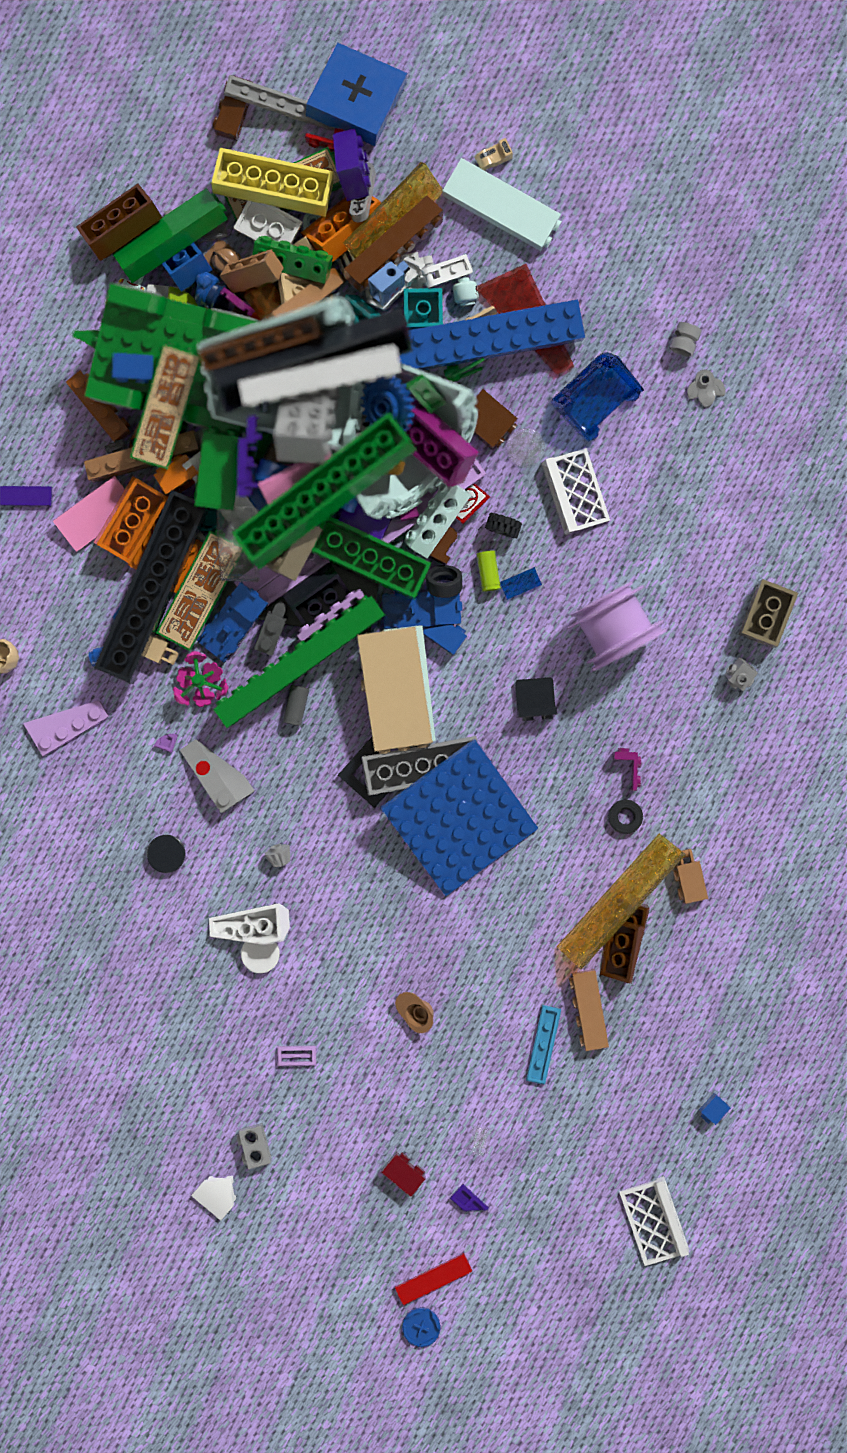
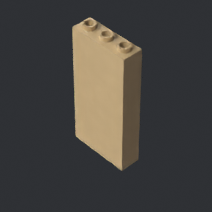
(395, 689)

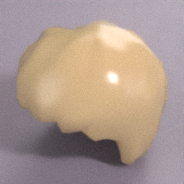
(8, 656)

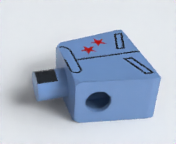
(388, 282)

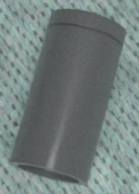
(296, 705)

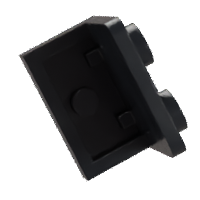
(535, 698)

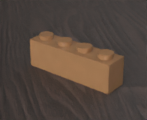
(589, 1010)

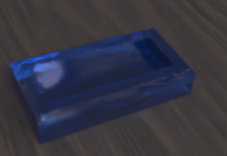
(520, 583)

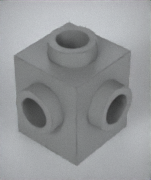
(740, 674)

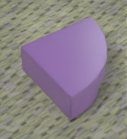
(166, 742)

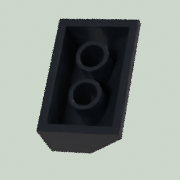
(316, 594)

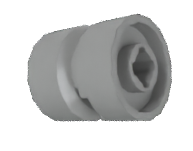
(686, 337)

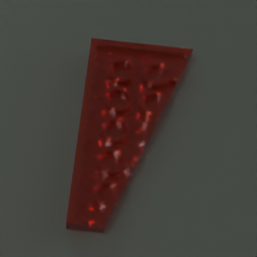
(518, 291)

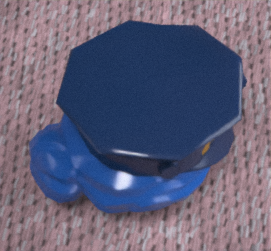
(208, 292)

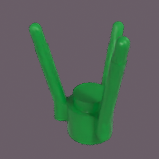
(455, 373)

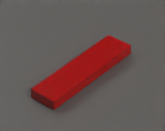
(433, 1278)

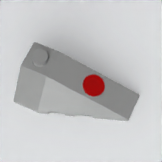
(220, 779)

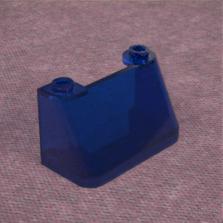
(596, 394)

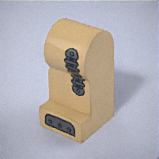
(494, 155)

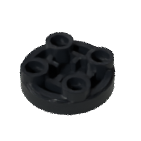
(166, 853)

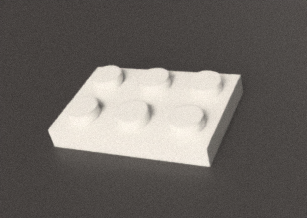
(267, 220)

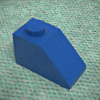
(447, 637)

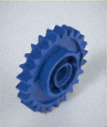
(387, 396)

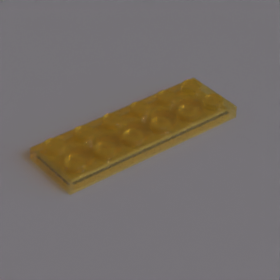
(399, 202)

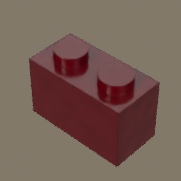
(403, 1173)

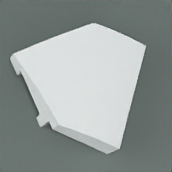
(216, 1195)

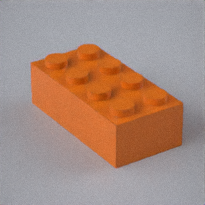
(131, 520)

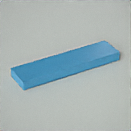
(543, 1044)

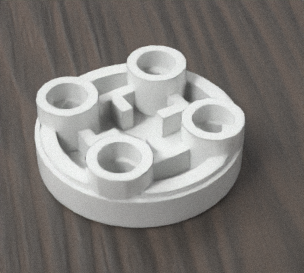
(260, 957)

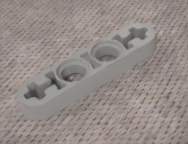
(361, 215)

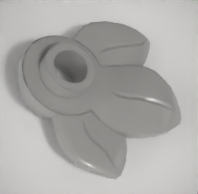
(705, 391)

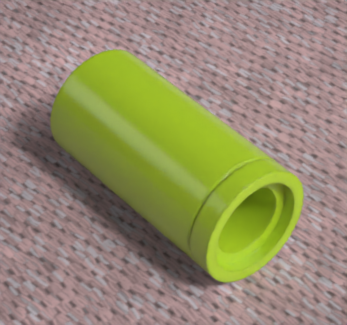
(488, 571)

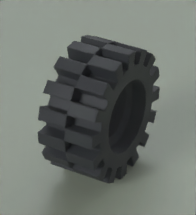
(503, 525)

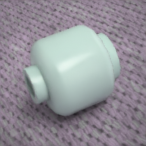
(465, 292)

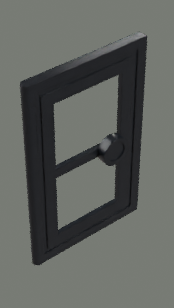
(353, 782)

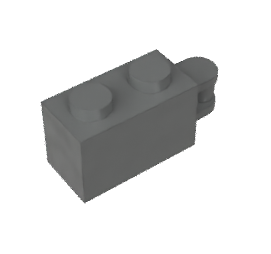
(272, 629)

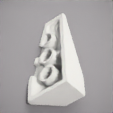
(257, 925)

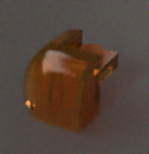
(263, 300)

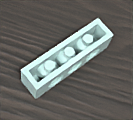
(436, 528)

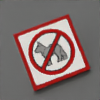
(476, 500)

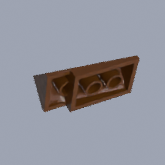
(624, 947)

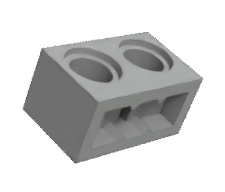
(259, 1145)

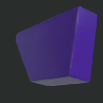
(467, 1199)

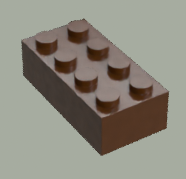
(119, 222)

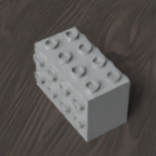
(305, 426)

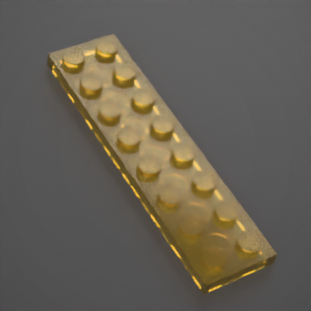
(620, 901)

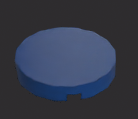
(421, 1327)

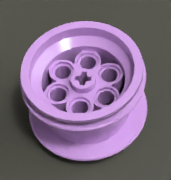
(616, 625)

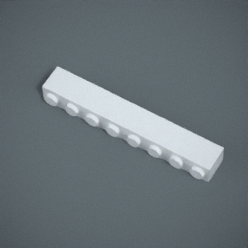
(320, 374)

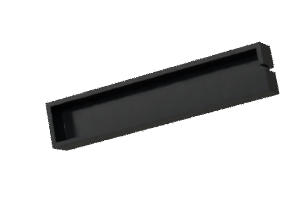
(362, 335)

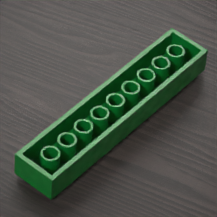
(323, 491)
(299, 662)

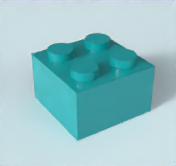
(423, 307)

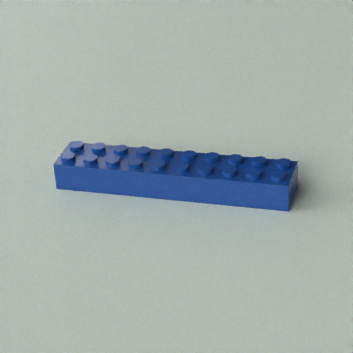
(495, 336)

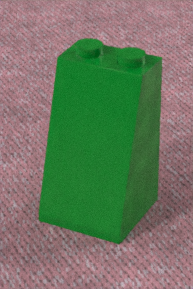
(218, 469)

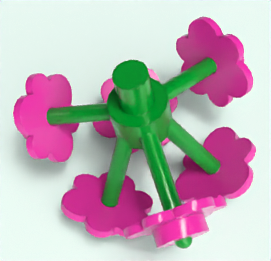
(194, 679)

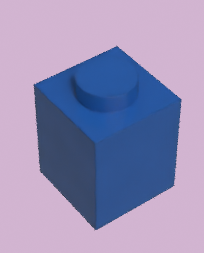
(714, 1109)

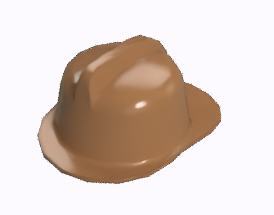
(220, 255)
(415, 1012)

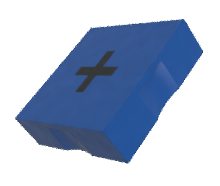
(356, 93)

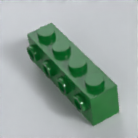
(297, 259)

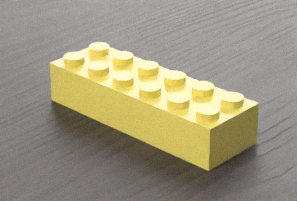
(272, 182)

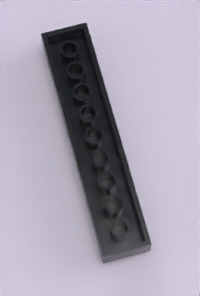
(151, 587)

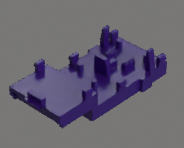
(246, 462)

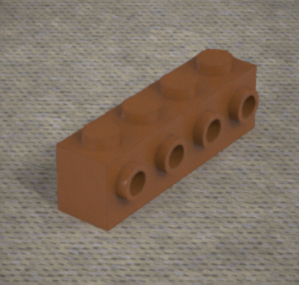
(102, 412)

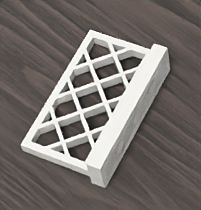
(560, 496)
(671, 1217)

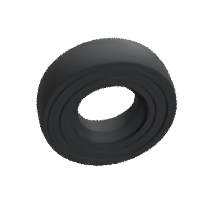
(625, 828)

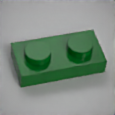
(426, 393)

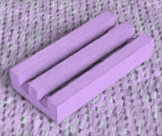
(296, 1063)

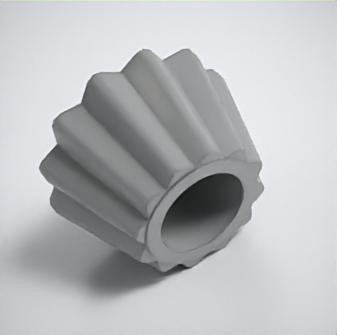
(278, 855)

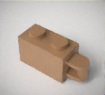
(690, 879)

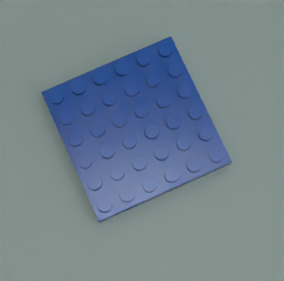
(459, 817)

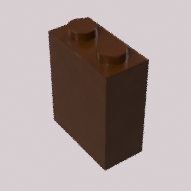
(492, 420)

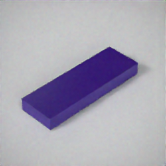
(26, 495)

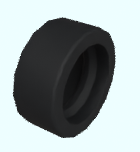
(444, 572)

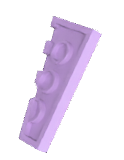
(336, 610)
(63, 726)

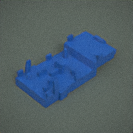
(424, 611)
(232, 622)

